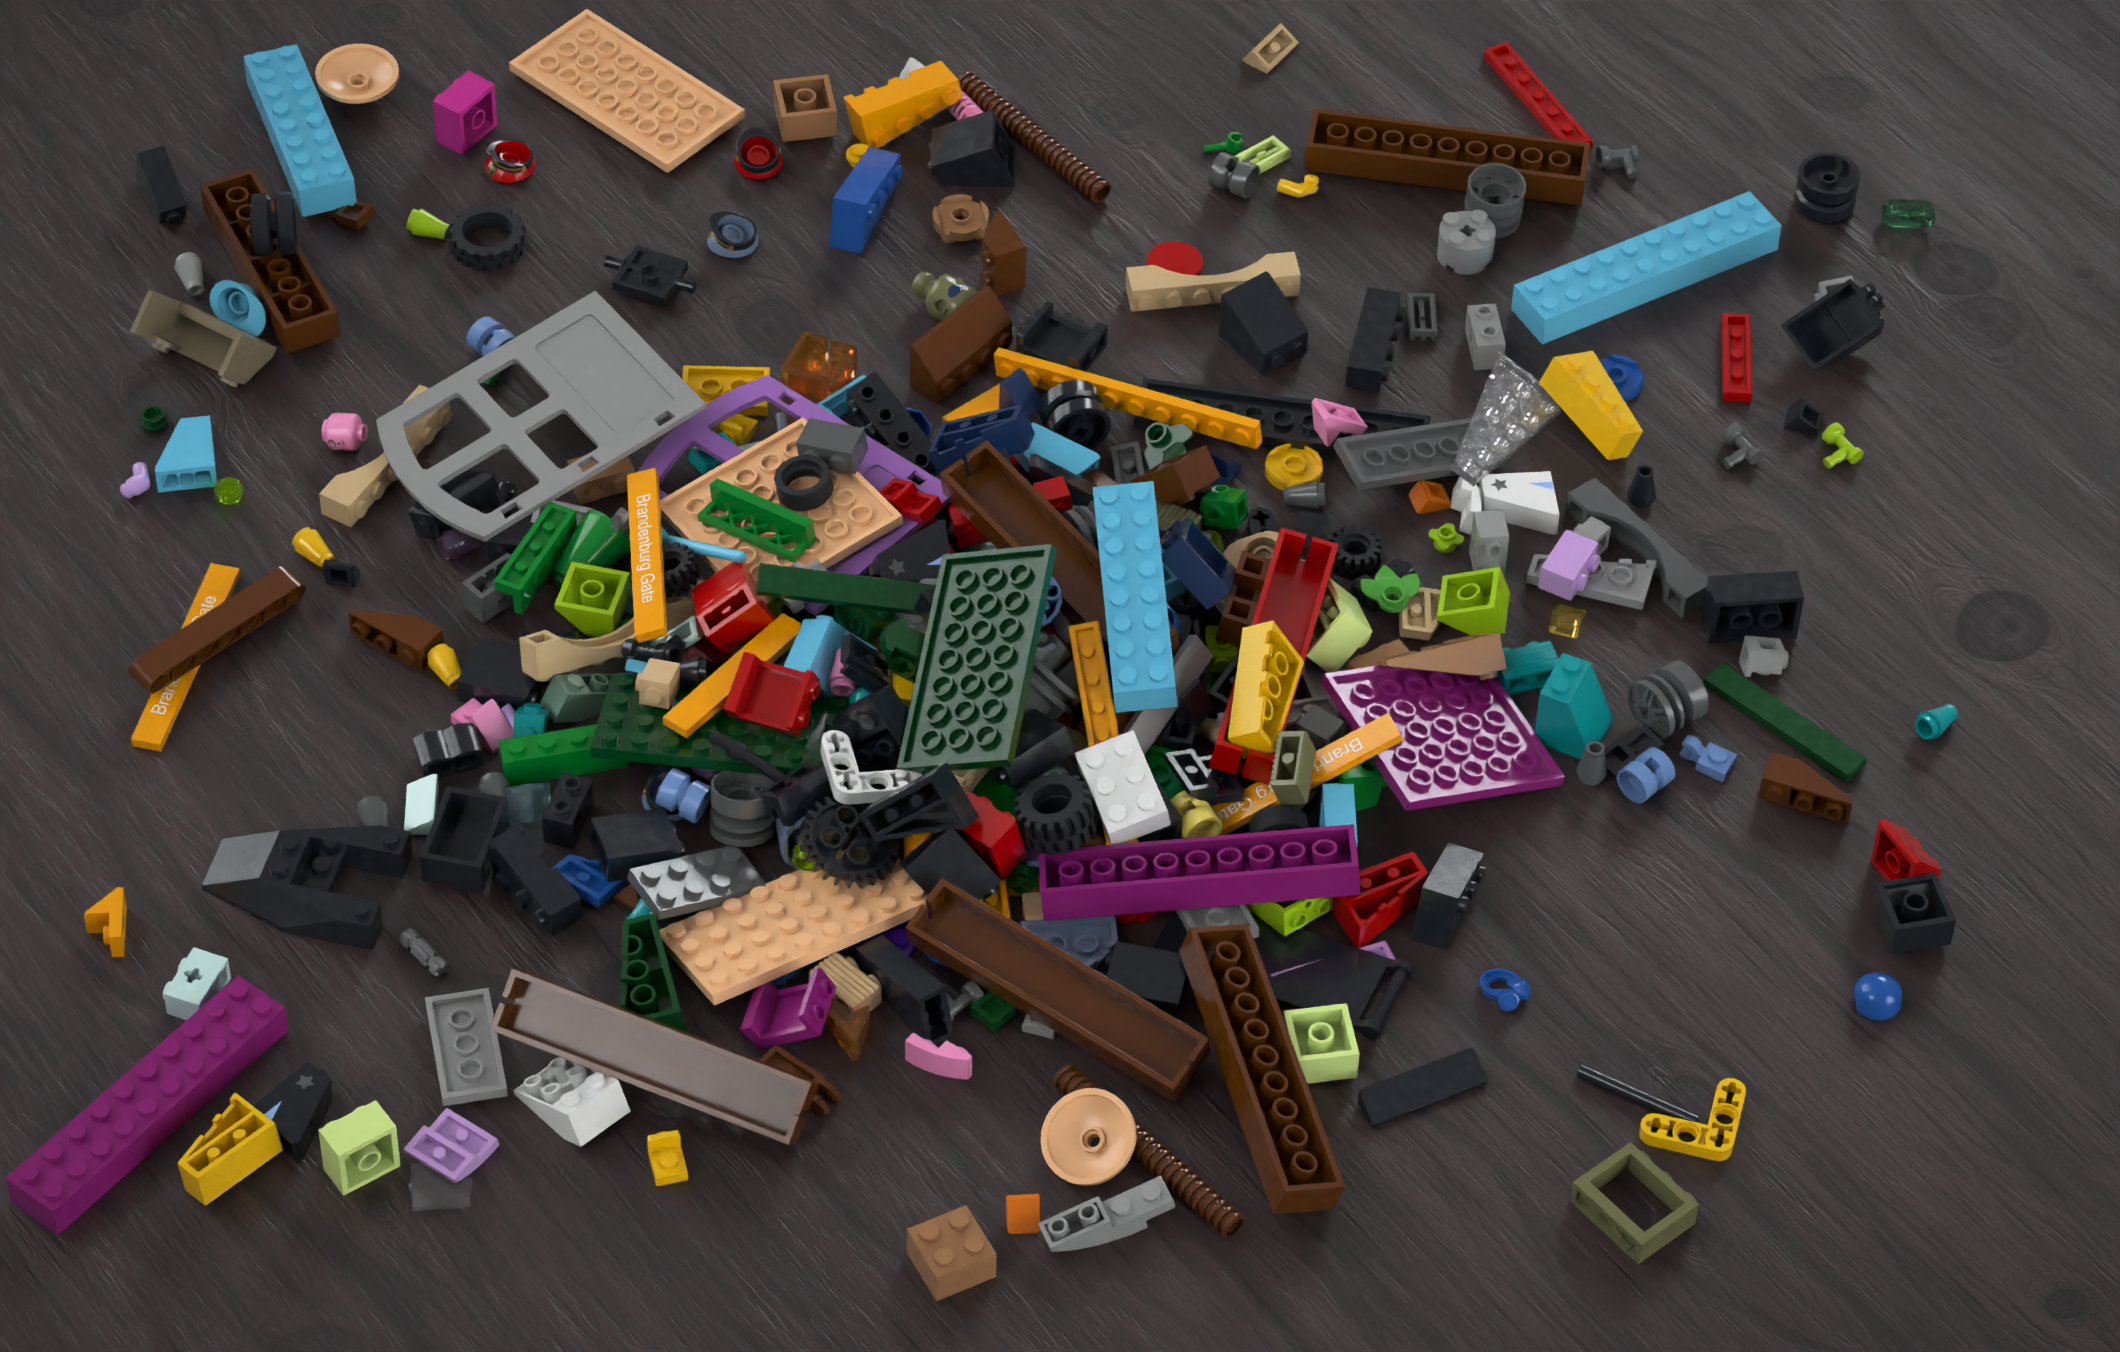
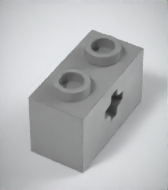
(1484, 335)
(1489, 540)

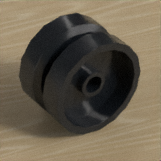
(1826, 187)
(273, 224)
(1075, 412)

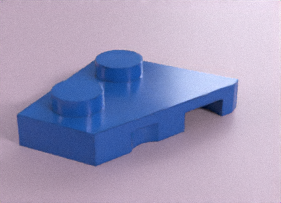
(588, 879)

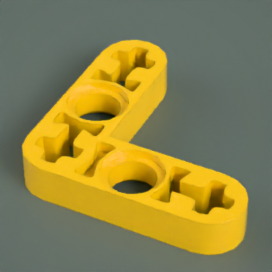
(1704, 1134)

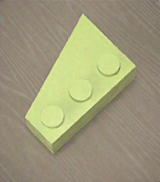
(1338, 629)

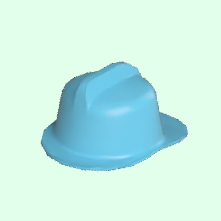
(238, 306)

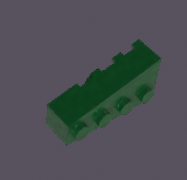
(646, 973)

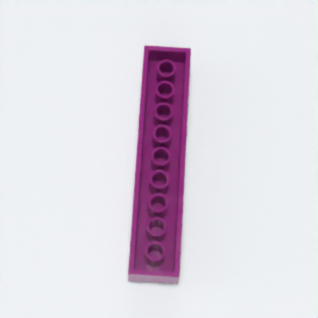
(1200, 872)
(147, 1105)

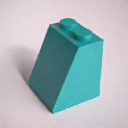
(1572, 708)

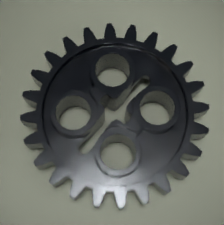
(824, 825)

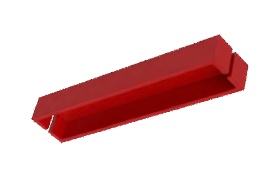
(1293, 601)

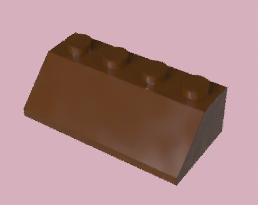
(959, 345)

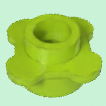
(1446, 538)

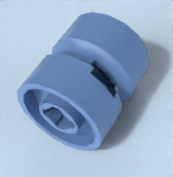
(487, 335)
(1645, 775)
(682, 794)

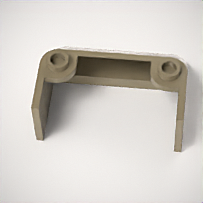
(202, 338)

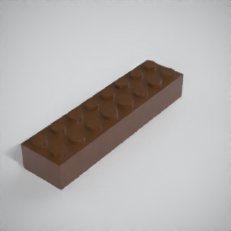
(285, 285)

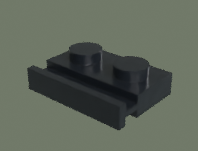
(864, 664)

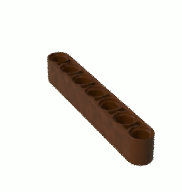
(216, 630)

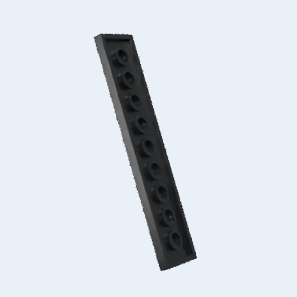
(1281, 418)

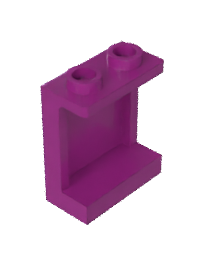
(788, 1013)

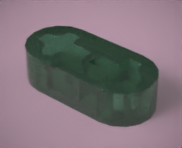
(1908, 213)

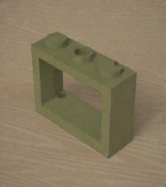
(1615, 1223)

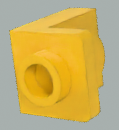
(738, 428)
(666, 1158)

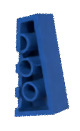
(863, 198)

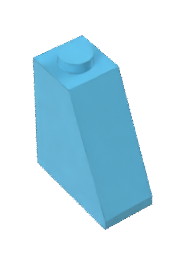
(1059, 451)
(188, 457)
(816, 649)

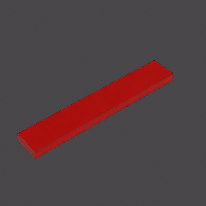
(1534, 94)

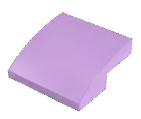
(452, 1146)

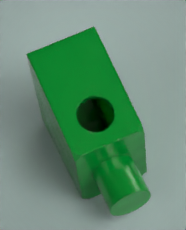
(1367, 783)

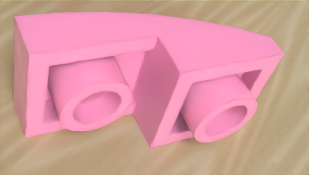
(945, 1061)

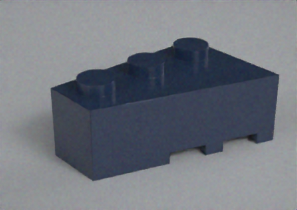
(1001, 428)

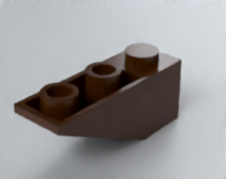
(397, 634)
(1801, 787)

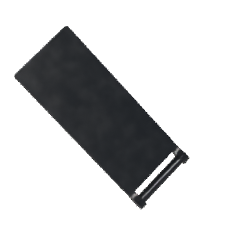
(1341, 976)

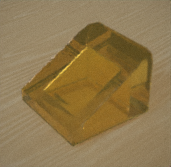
(1567, 621)

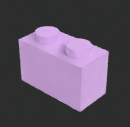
(1569, 565)

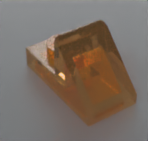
(848, 1028)

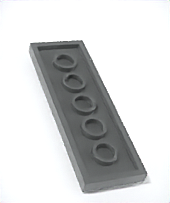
(1403, 454)

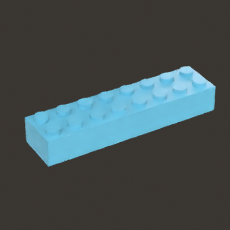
(300, 130)
(1134, 597)

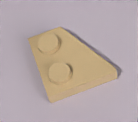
(1420, 615)

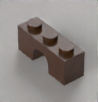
(1243, 597)

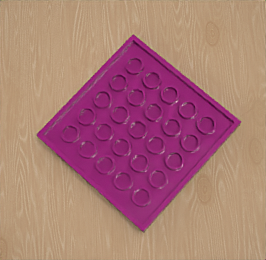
(1456, 731)

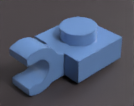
(1710, 760)

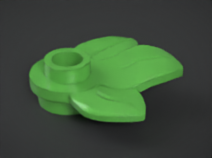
(1390, 590)

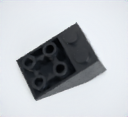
(875, 729)

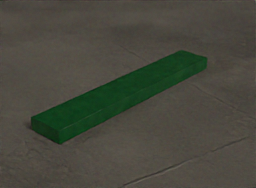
(839, 588)
(1784, 722)

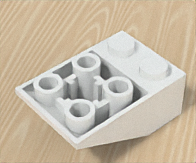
(574, 1099)

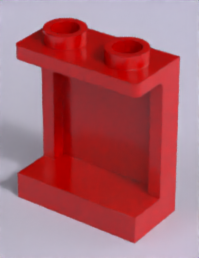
(772, 695)

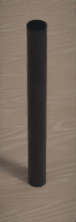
(1635, 1094)

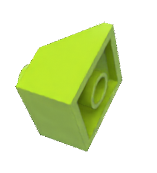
(594, 598)
(1475, 601)

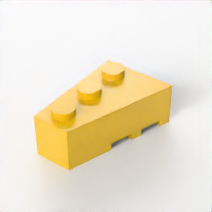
(229, 1151)

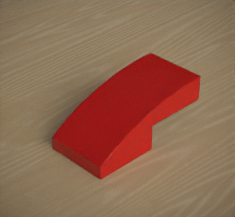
(909, 502)

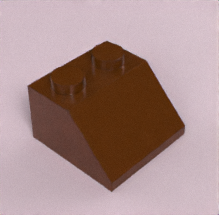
(1002, 257)
(1182, 476)

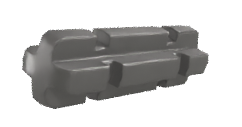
(424, 952)

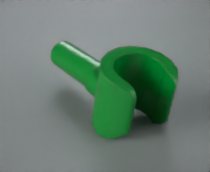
(1232, 145)

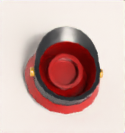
(758, 154)
(509, 161)

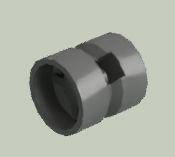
(1234, 175)

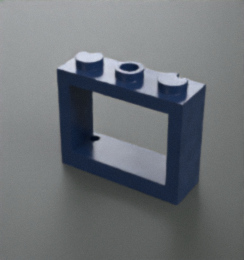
(1197, 562)

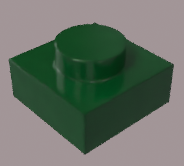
(992, 1011)

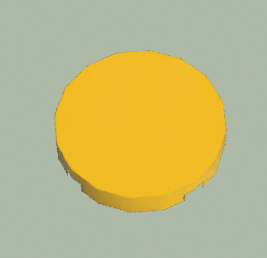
(1292, 466)

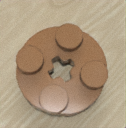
(972, 225)

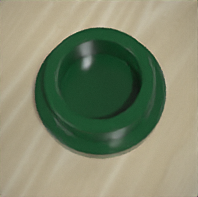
(153, 419)

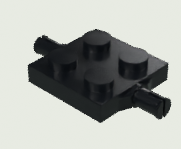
(650, 275)

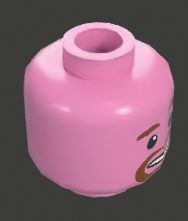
(344, 431)

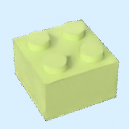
(1324, 1042)
(359, 1147)

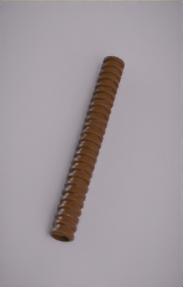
(1036, 139)
(1164, 1164)

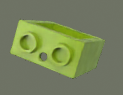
(1293, 916)

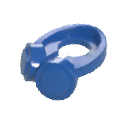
(1506, 998)

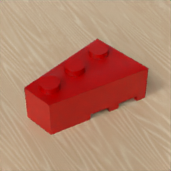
(1386, 895)

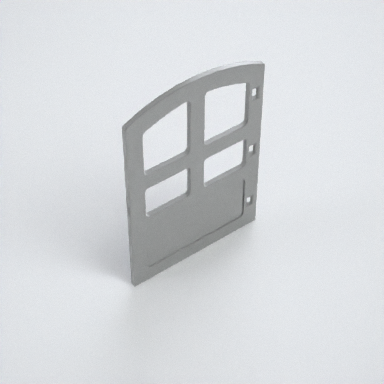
(591, 371)

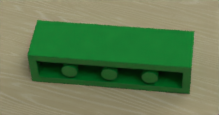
(550, 754)

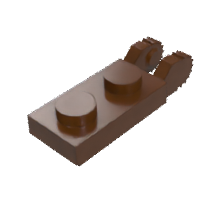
(784, 1060)

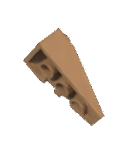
(1467, 655)

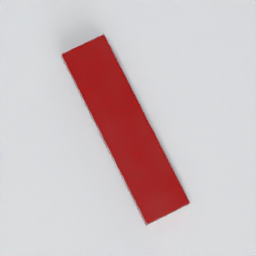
(1736, 357)

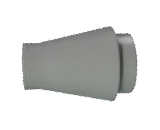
(190, 271)

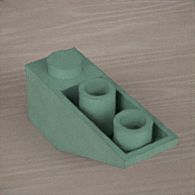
(576, 696)

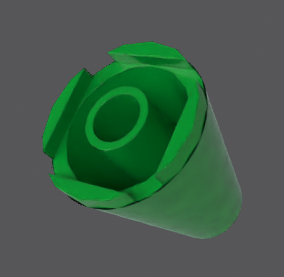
(592, 544)

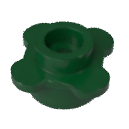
(1023, 879)

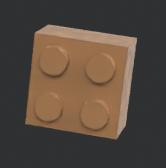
(805, 108)
(951, 1253)

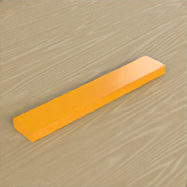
(713, 692)

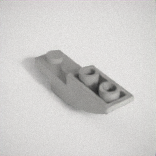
(1106, 1221)

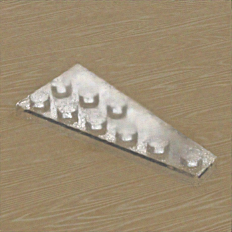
(1505, 418)

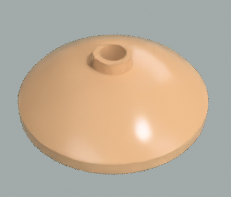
(357, 73)
(1073, 1126)

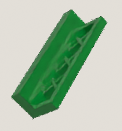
(763, 516)
(536, 555)

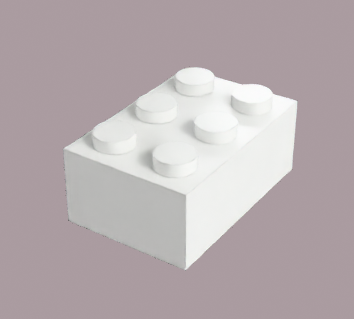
(1123, 788)

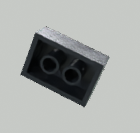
(1752, 606)

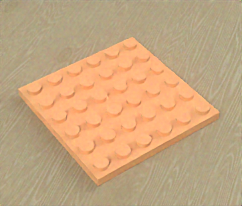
(842, 525)

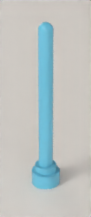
(706, 549)

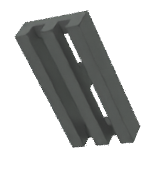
(1421, 332)

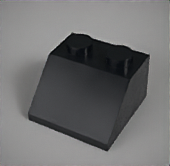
(1914, 913)

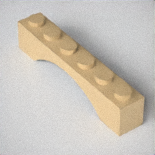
(1159, 288)
(353, 492)
(549, 655)

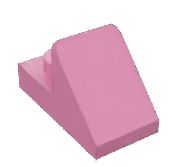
(1333, 418)
(487, 720)

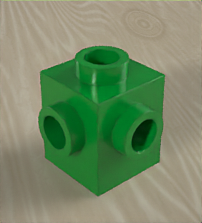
(1224, 507)

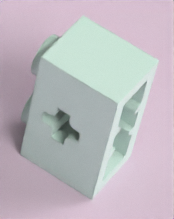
(196, 982)

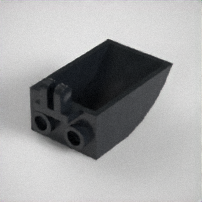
(1837, 324)

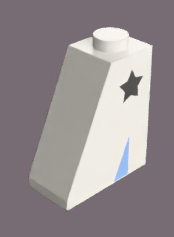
(1524, 497)

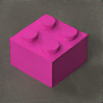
(465, 112)

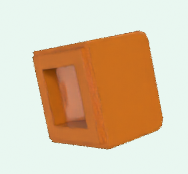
(1429, 497)
(1023, 1214)

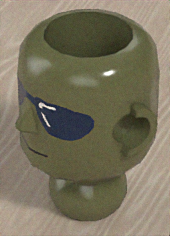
(943, 294)

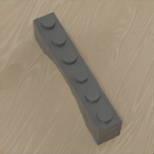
(1680, 581)

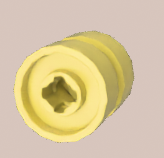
(1197, 816)

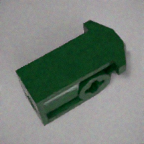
(902, 648)

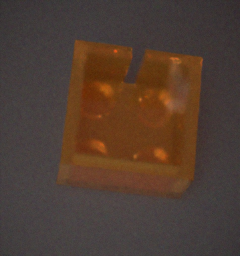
(808, 368)

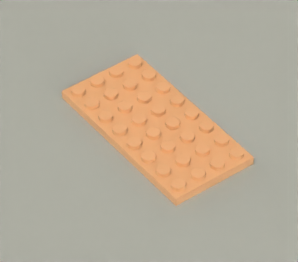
(627, 90)
(785, 928)

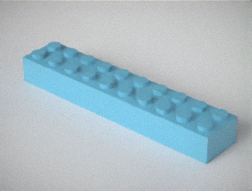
(1645, 267)

